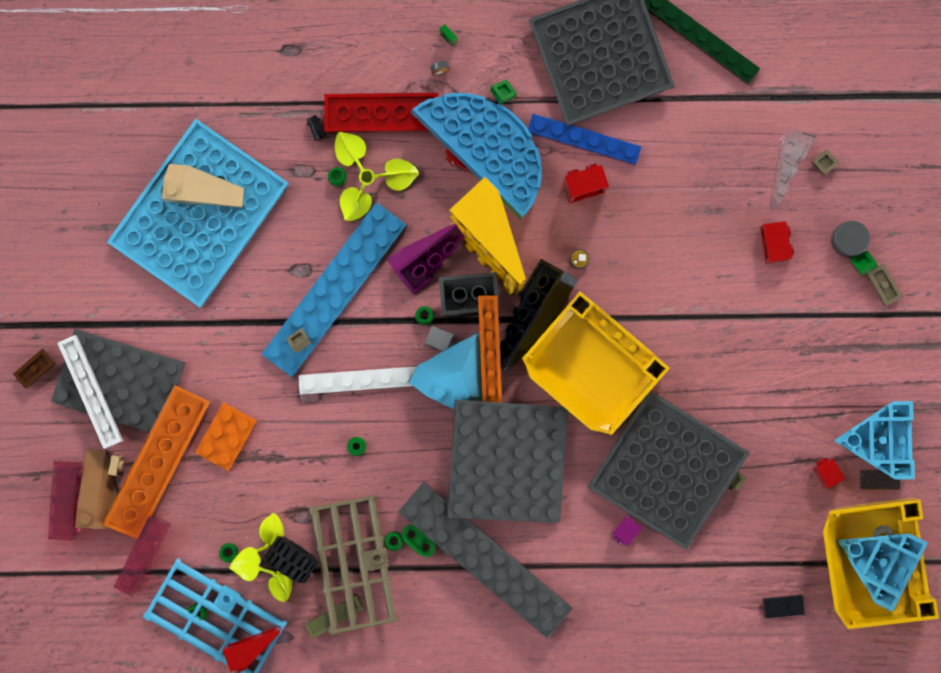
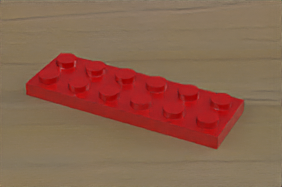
(373, 112)

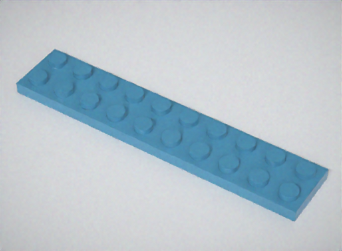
(336, 287)

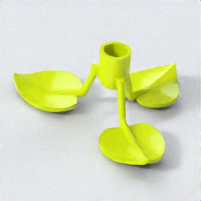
(355, 202)
(247, 561)

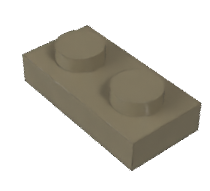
(884, 285)

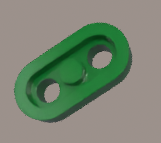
(417, 542)

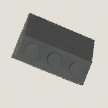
(461, 293)

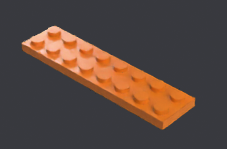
(156, 462)

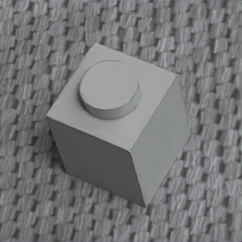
(439, 339)

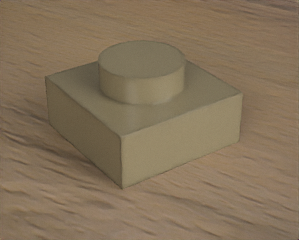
(825, 162)
(299, 340)

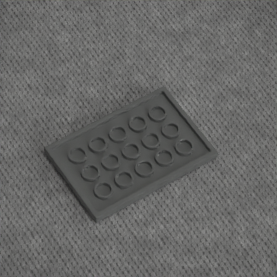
(129, 378)

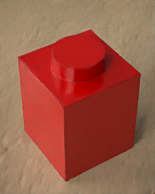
(828, 472)

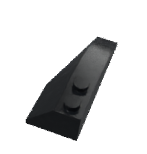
(539, 305)

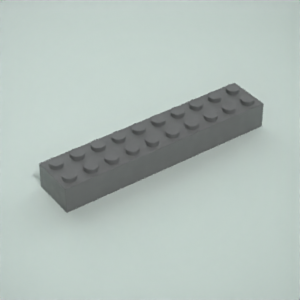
(486, 561)

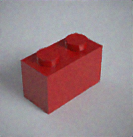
(776, 242)

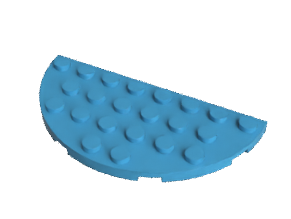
(488, 143)

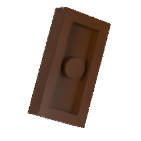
(34, 368)

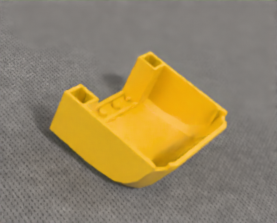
(593, 365)
(849, 594)

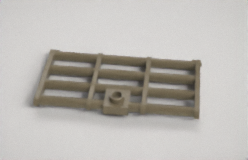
(368, 561)

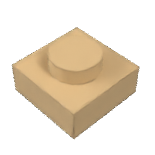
(116, 465)

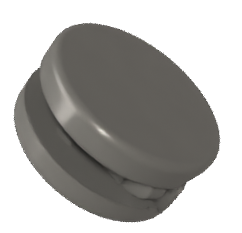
(850, 239)

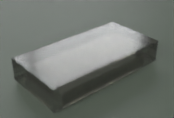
(877, 480)

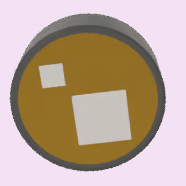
(440, 68)
(579, 259)

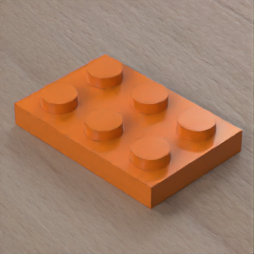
(226, 436)

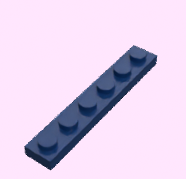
(584, 139)

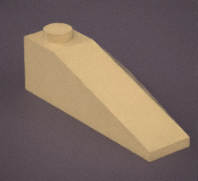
(194, 186)

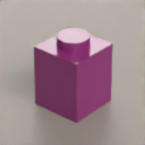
(625, 531)

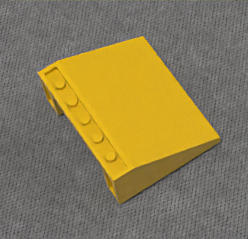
(488, 234)

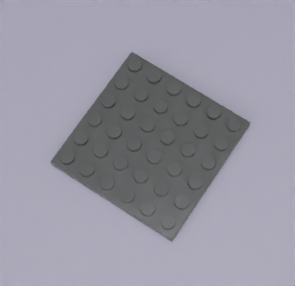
(600, 56)
(507, 461)
(668, 469)

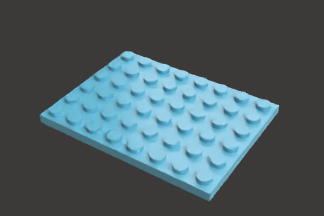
(196, 243)

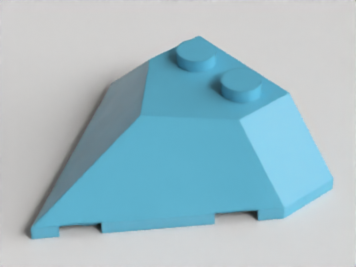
(452, 373)
(885, 440)
(884, 564)

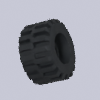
(291, 559)

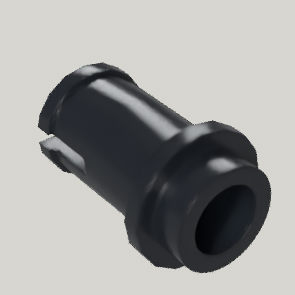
(315, 126)

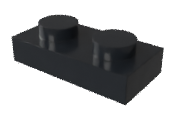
(783, 606)

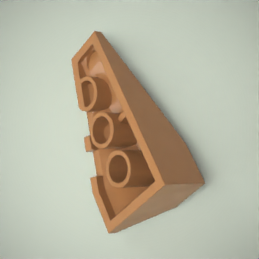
(96, 491)

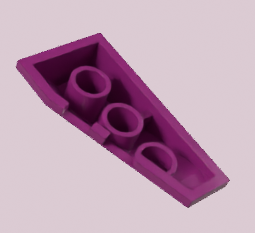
(422, 258)

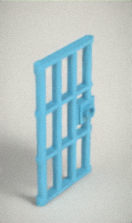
(222, 606)

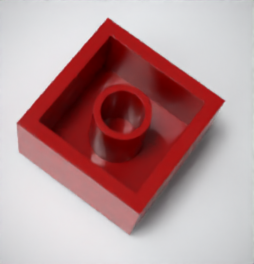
(585, 183)

